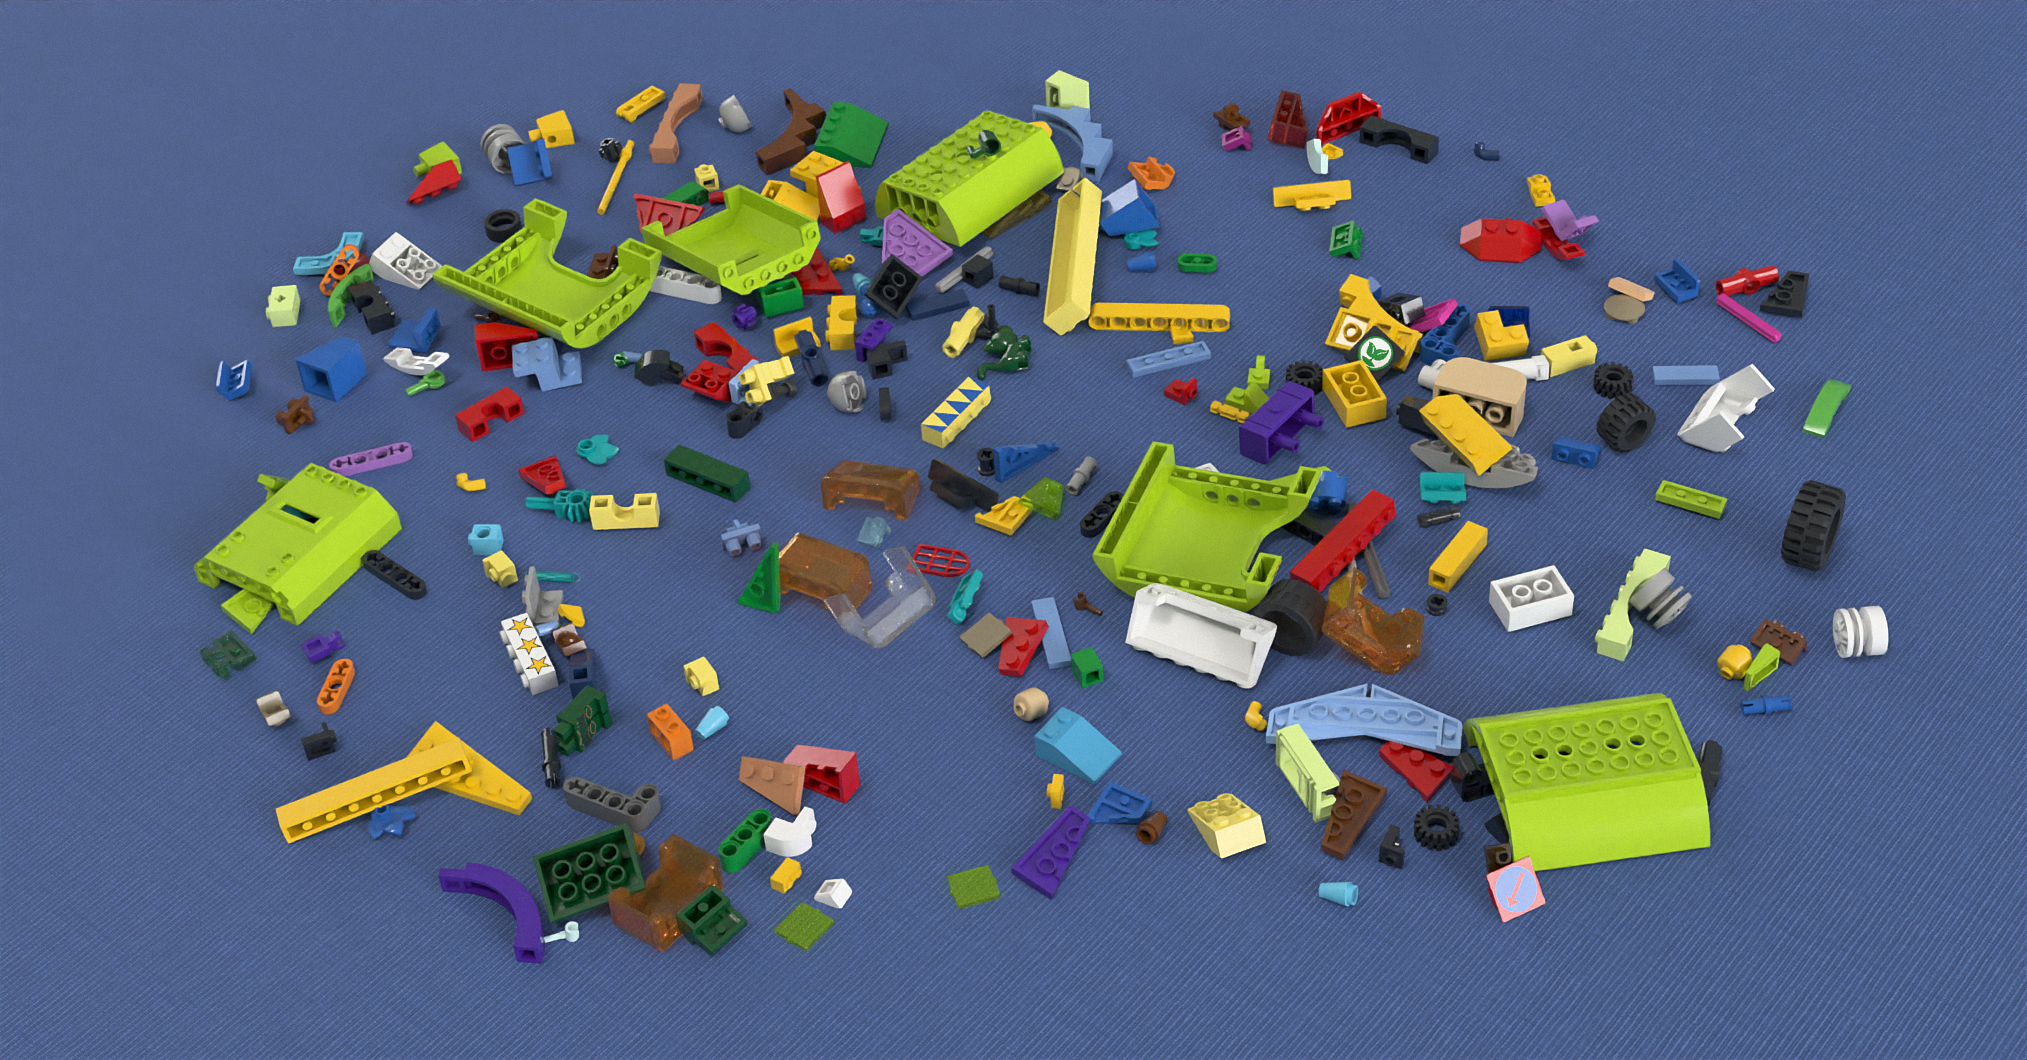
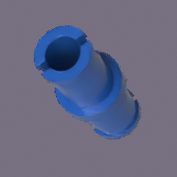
(1766, 704)

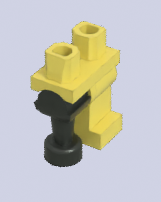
(763, 378)

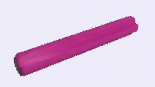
(1748, 318)

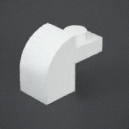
(791, 838)

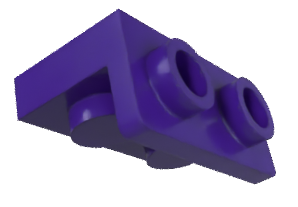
(871, 338)

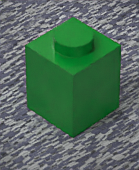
(1087, 667)

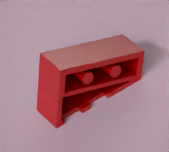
(827, 771)

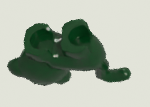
(1013, 352)

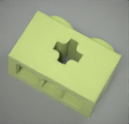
(283, 306)

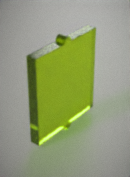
(973, 887)
(804, 926)

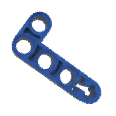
(1440, 340)

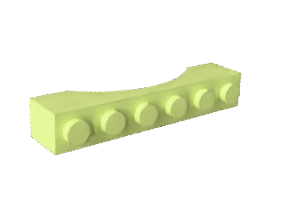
(1617, 632)

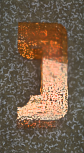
(823, 570)
(1369, 631)
(677, 882)

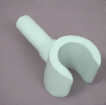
(571, 933)

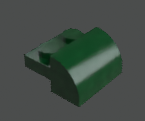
(710, 920)

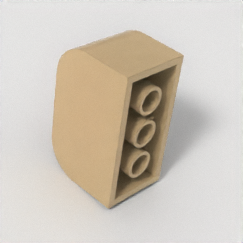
(1488, 388)

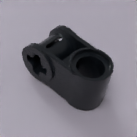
(743, 419)

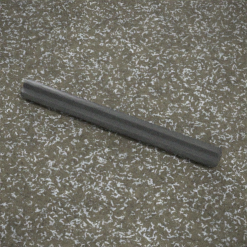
(1373, 565)

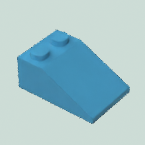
(1075, 746)

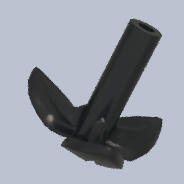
(989, 323)

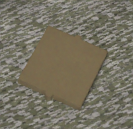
(985, 635)

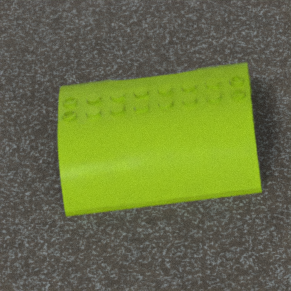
(536, 291)
(1199, 530)

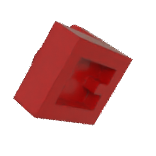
(1181, 391)

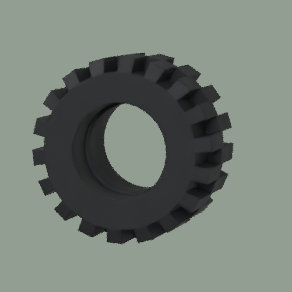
(1626, 422)

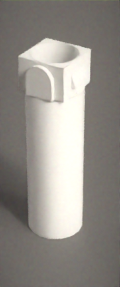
(1532, 368)

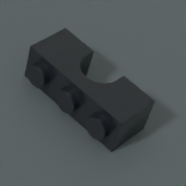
(375, 308)

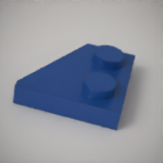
(1119, 806)

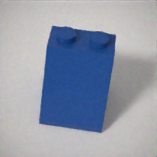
(1128, 211)
(332, 369)

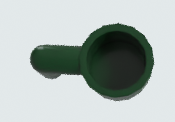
(989, 145)

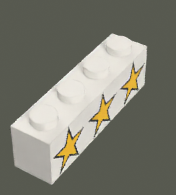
(528, 654)

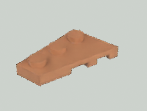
(775, 781)

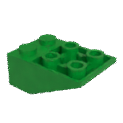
(780, 296)

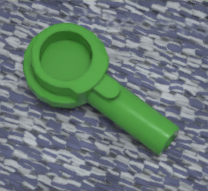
(432, 380)

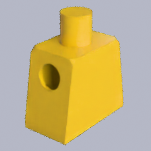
(553, 129)

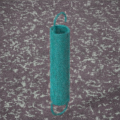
(555, 576)

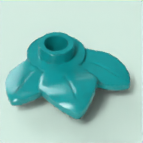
(1136, 239)
(596, 449)

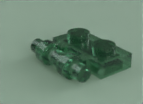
(234, 651)

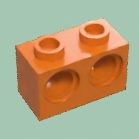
(670, 732)

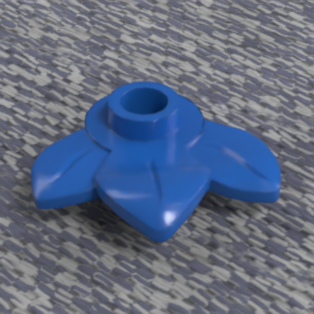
(389, 820)

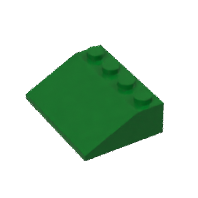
(851, 135)

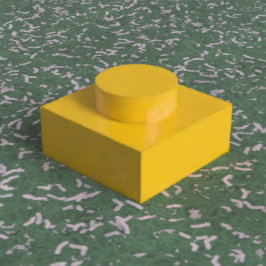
(1056, 791)

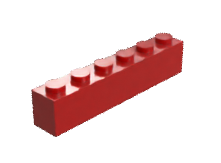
(1345, 541)

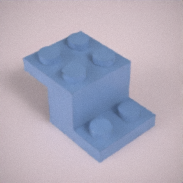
(550, 368)

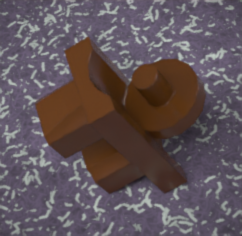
(1230, 117)
(298, 413)

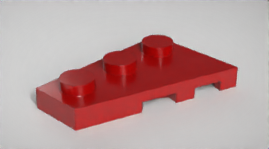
(1417, 767)

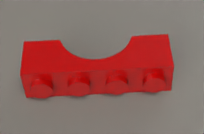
(714, 341)

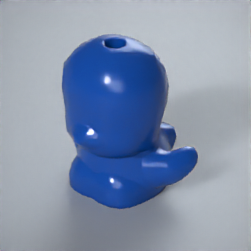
(867, 307)

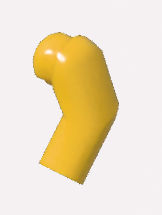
(841, 263)
(468, 485)
(1253, 717)

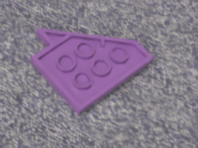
(912, 243)

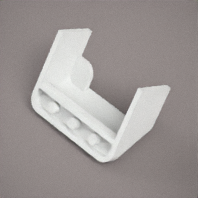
(1720, 406)

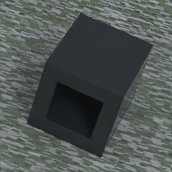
(977, 271)

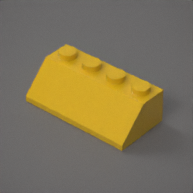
(1465, 432)

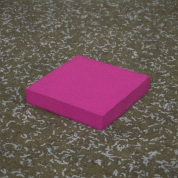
(1435, 316)

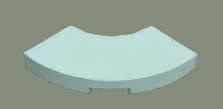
(1317, 159)

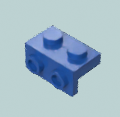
(1678, 282)
(235, 380)

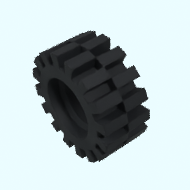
(1311, 372)
(1622, 380)
(1435, 838)

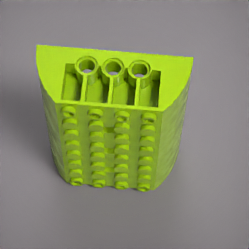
(965, 195)

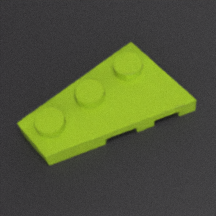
(247, 609)

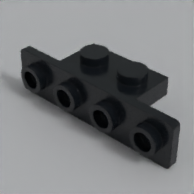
(960, 488)

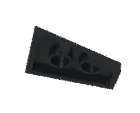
(1788, 296)

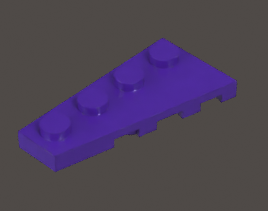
(1051, 854)

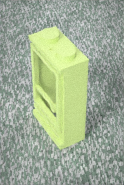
(1305, 771)

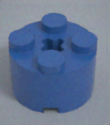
(1329, 493)

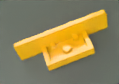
(1312, 194)

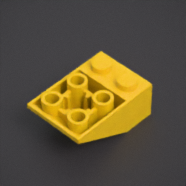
(792, 197)

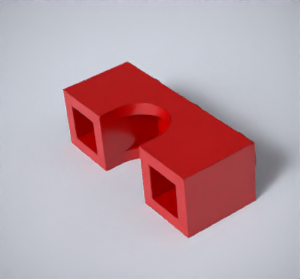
(502, 404)

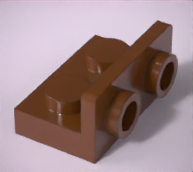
(603, 264)
(1776, 635)

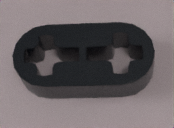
(884, 403)

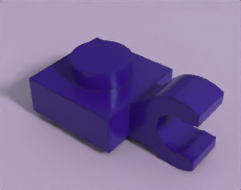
(320, 647)

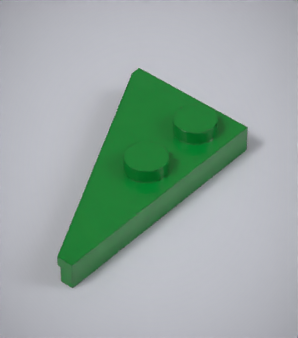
(764, 586)

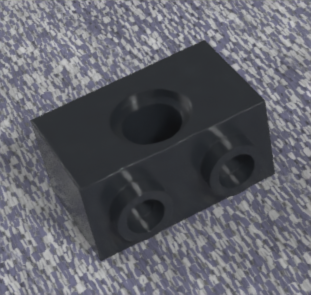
(1403, 307)

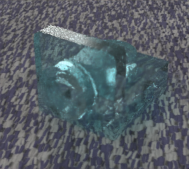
(873, 532)

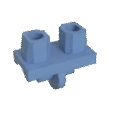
(740, 535)

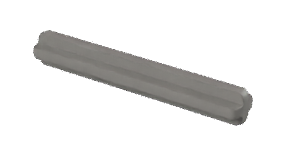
(956, 275)

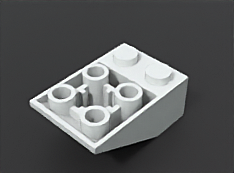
(403, 263)

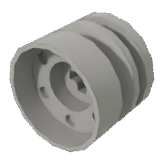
(495, 145)
(1660, 599)

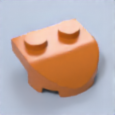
(1152, 174)

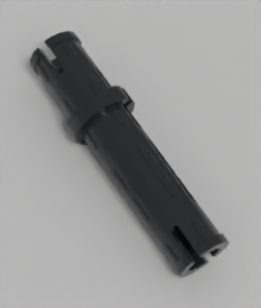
(551, 764)

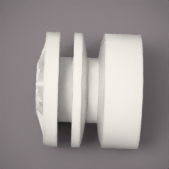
(1860, 631)

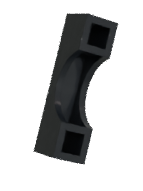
(1381, 132)

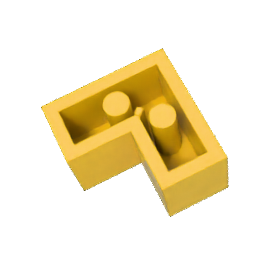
(1499, 341)

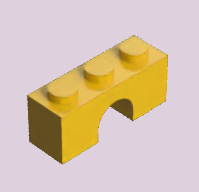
(841, 322)

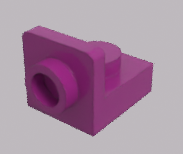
(1235, 138)

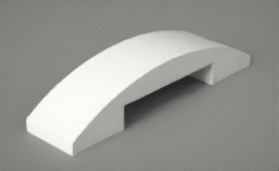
(416, 365)

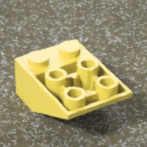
(1227, 825)

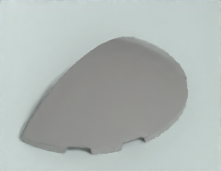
(1507, 472)

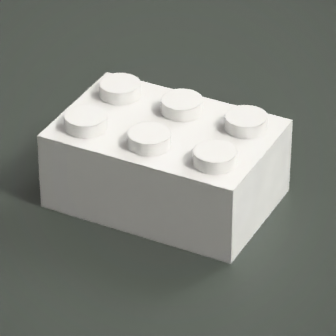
(1531, 598)

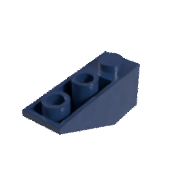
(582, 671)

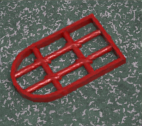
(947, 566)

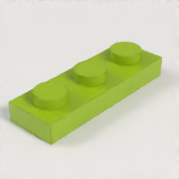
(1691, 499)

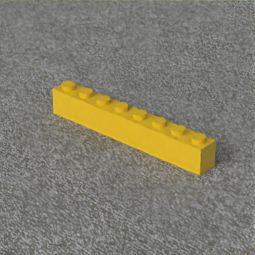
(373, 790)

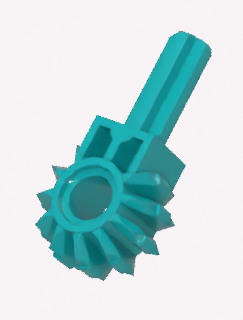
(567, 504)

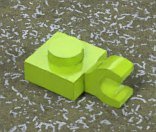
(1259, 374)

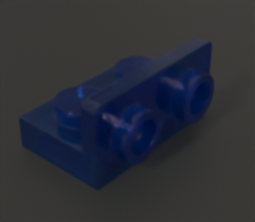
(1513, 316)

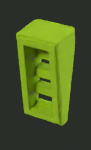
(1762, 666)

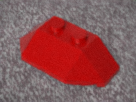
(1345, 116)
(1500, 240)

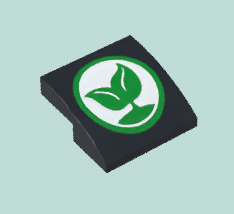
(1377, 352)

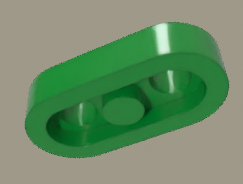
(1197, 262)

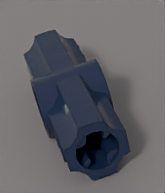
(811, 358)

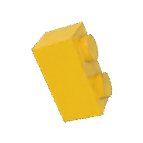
(785, 875)

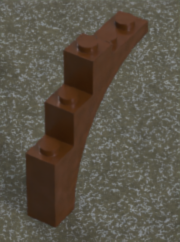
(792, 144)

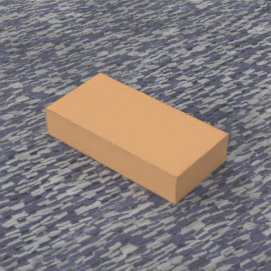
(1631, 289)

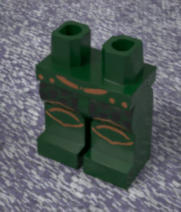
(582, 720)

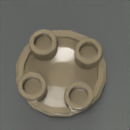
(1624, 308)

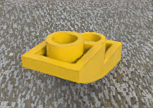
(1540, 190)

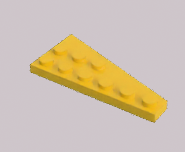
(485, 782)

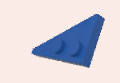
(1016, 458)

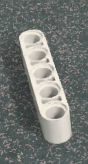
(686, 286)

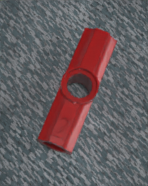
(1747, 281)

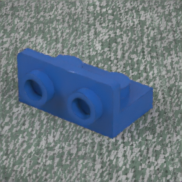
(1575, 452)

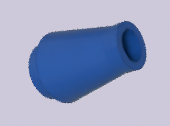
(1142, 262)

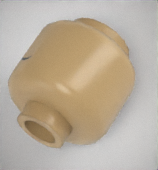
(1031, 704)

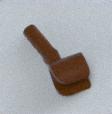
(491, 317)
(1081, 604)

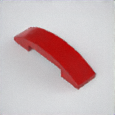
(1559, 249)

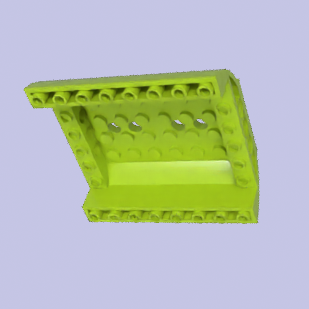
(1598, 798)

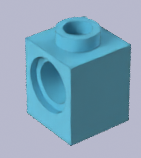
(486, 539)

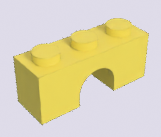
(608, 515)

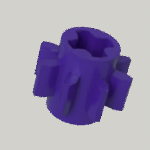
(744, 316)

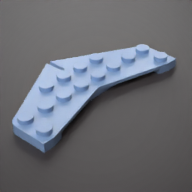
(1379, 716)

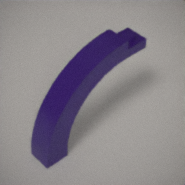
(510, 894)

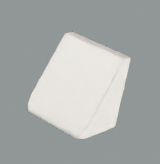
(834, 893)

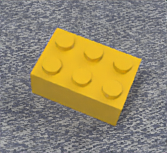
(1354, 393)

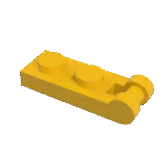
(640, 103)

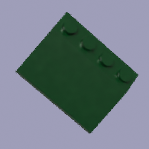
(588, 870)

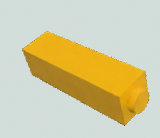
(1457, 556)

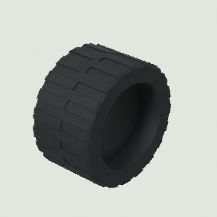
(1301, 603)

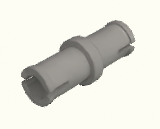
(1081, 475)

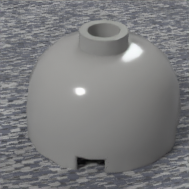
(733, 116)
(847, 392)

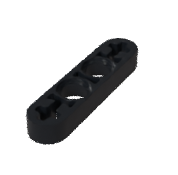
(419, 588)

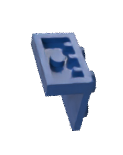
(529, 162)
(415, 334)

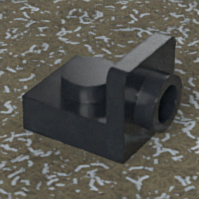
(320, 743)
(1390, 849)

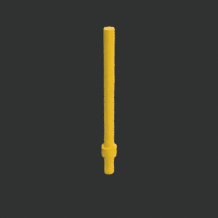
(625, 156)

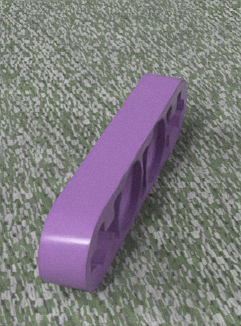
(347, 464)

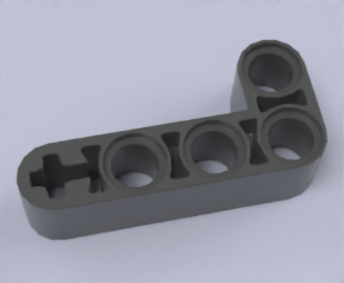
(614, 806)

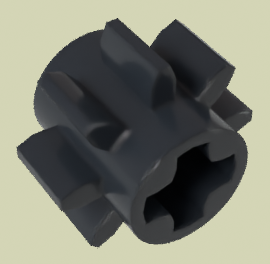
(610, 149)

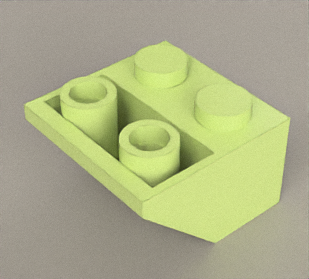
(1066, 91)

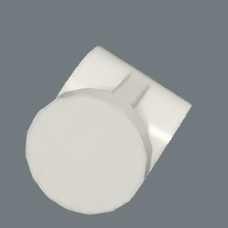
(1429, 373)

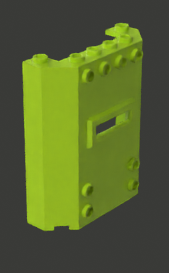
(743, 244)
(299, 560)

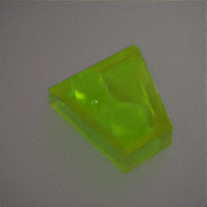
(1044, 497)

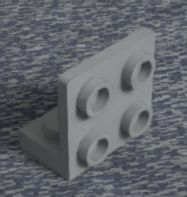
(541, 605)

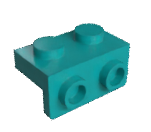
(1442, 486)

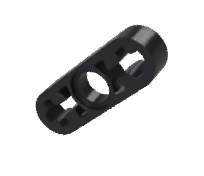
(1100, 522)

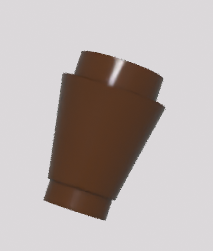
(1151, 828)

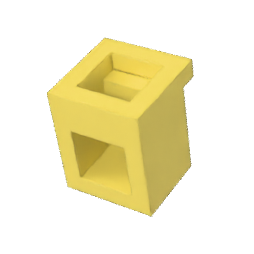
(707, 173)
(500, 569)
(701, 676)

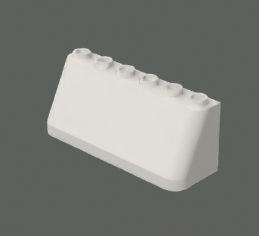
(1200, 634)

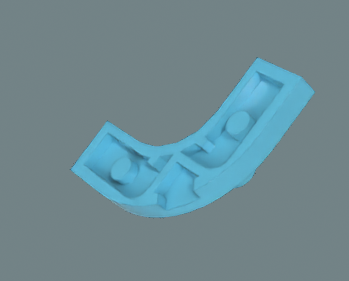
(321, 264)

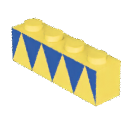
(955, 412)

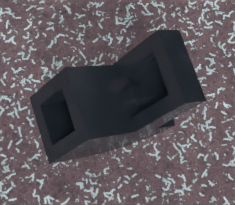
(883, 356)
(657, 364)

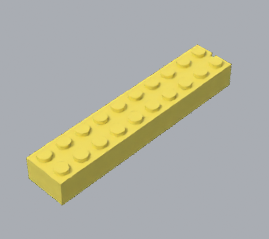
(1073, 257)

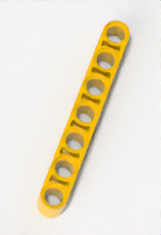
(1159, 317)

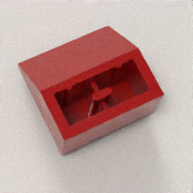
(710, 380)

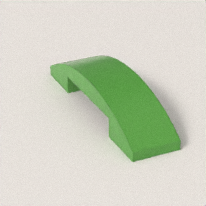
(341, 293)
(1825, 407)

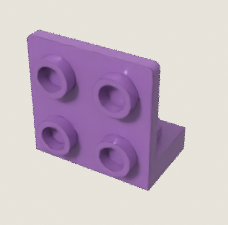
(1565, 222)

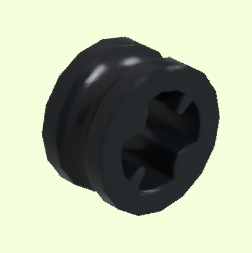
(1436, 605)

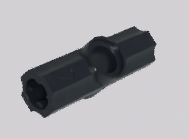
(1709, 761)

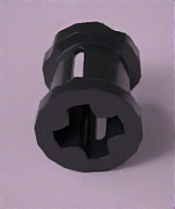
(986, 462)

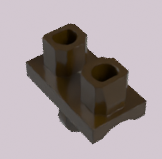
(1497, 856)

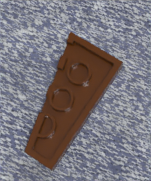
(1354, 807)

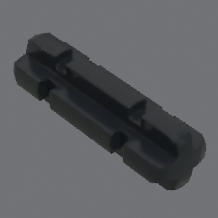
(1438, 516)

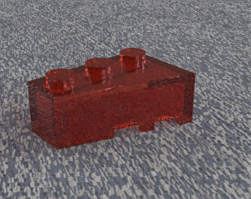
(1288, 121)

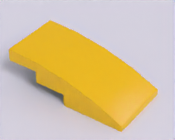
(1353, 325)

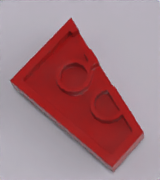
(544, 475)
(1020, 645)

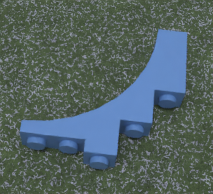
(1086, 135)

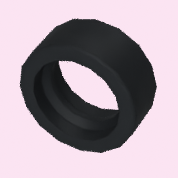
(500, 217)

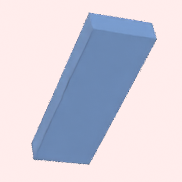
(1686, 375)

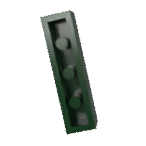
(707, 473)

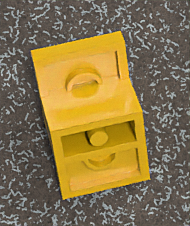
(812, 166)

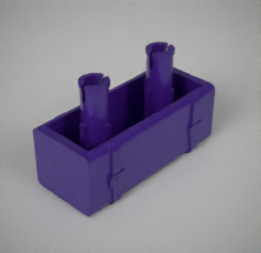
(1278, 423)

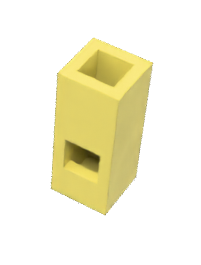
(1570, 355)

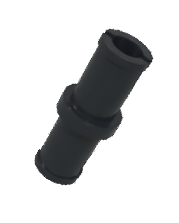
(1019, 285)

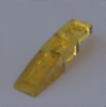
(1019, 214)

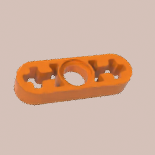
(326, 279)
(337, 695)

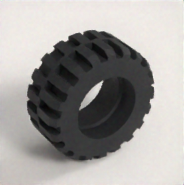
(1813, 525)

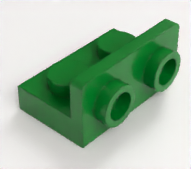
(1346, 238)

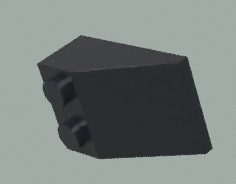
(893, 286)

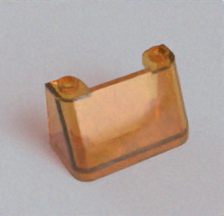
(870, 481)

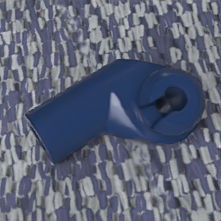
(1485, 154)

